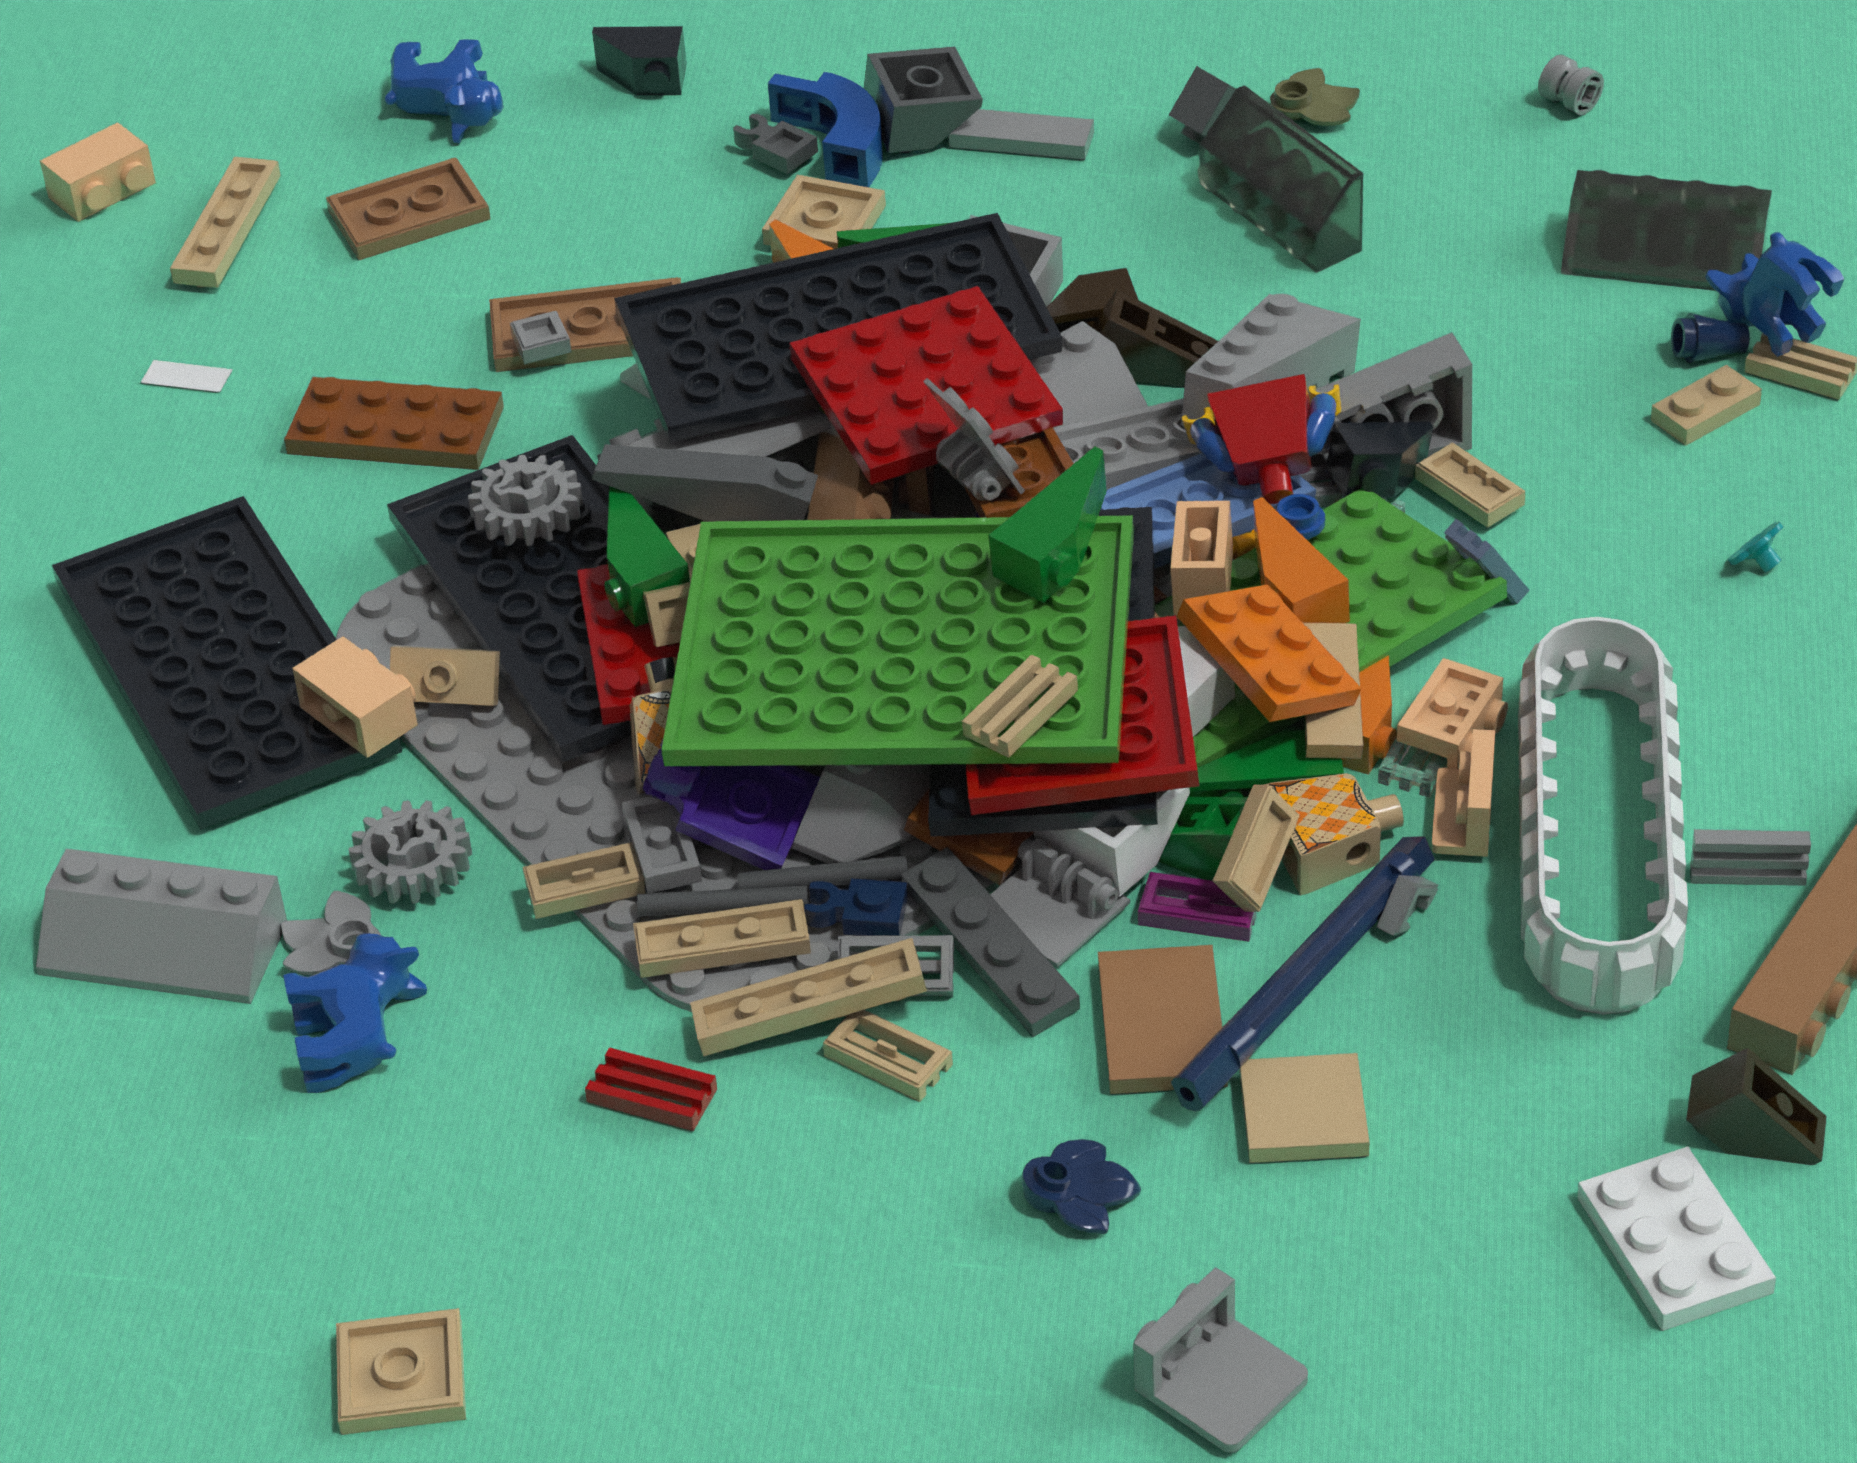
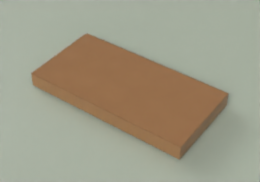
(585, 314)

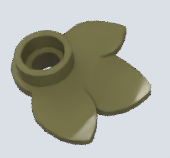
(1311, 99)

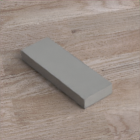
(1024, 134)

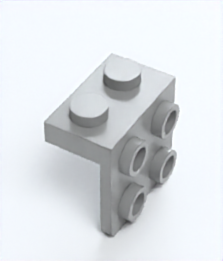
(1212, 1367)

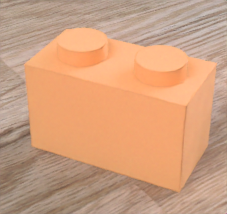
(97, 171)
(1201, 550)
(355, 696)

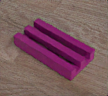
(1197, 913)

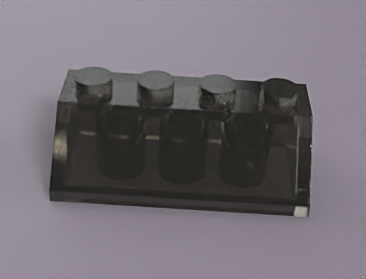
(1283, 181)
(1661, 228)

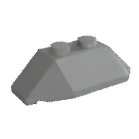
(860, 810)

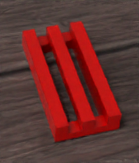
(654, 1081)

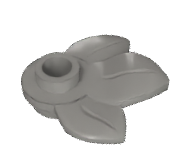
(327, 940)

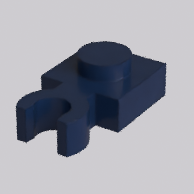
(863, 910)

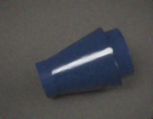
(1706, 338)

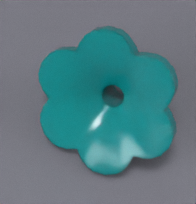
(1759, 549)

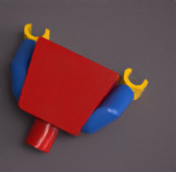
(1265, 431)

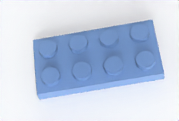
(1190, 481)

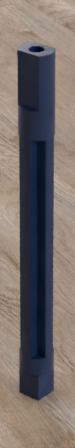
(1297, 976)

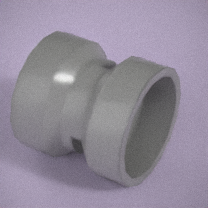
(1568, 83)

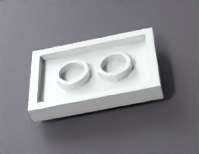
(1676, 1238)

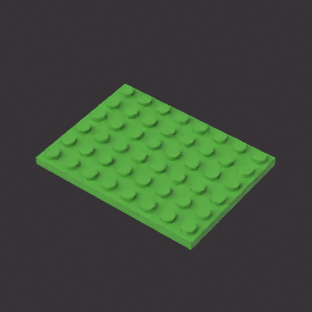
(882, 642)

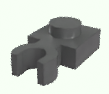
(777, 146)

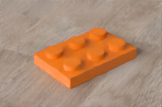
(1268, 652)

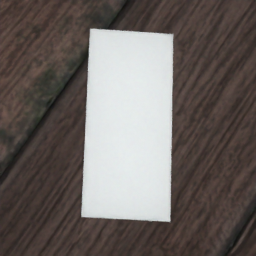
(186, 376)

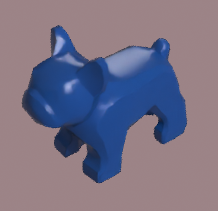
(444, 86)
(1778, 292)
(350, 1007)

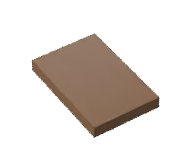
(407, 208)
(1156, 1013)

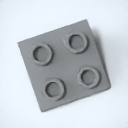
(970, 452)
(1057, 900)

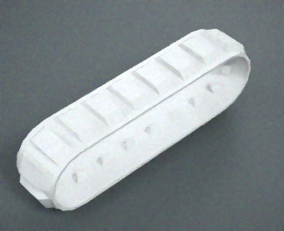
(1572, 968)

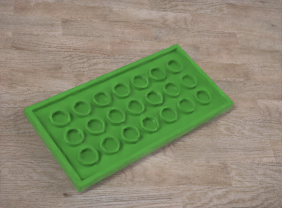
(1402, 596)

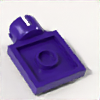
(736, 808)

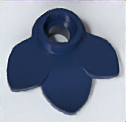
(1078, 1185)

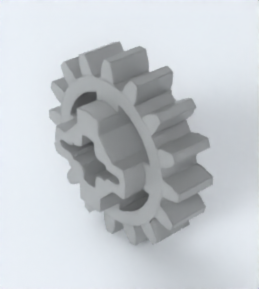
(525, 500)
(410, 851)

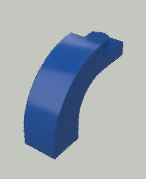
(843, 113)

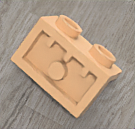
(1450, 708)
(1464, 800)

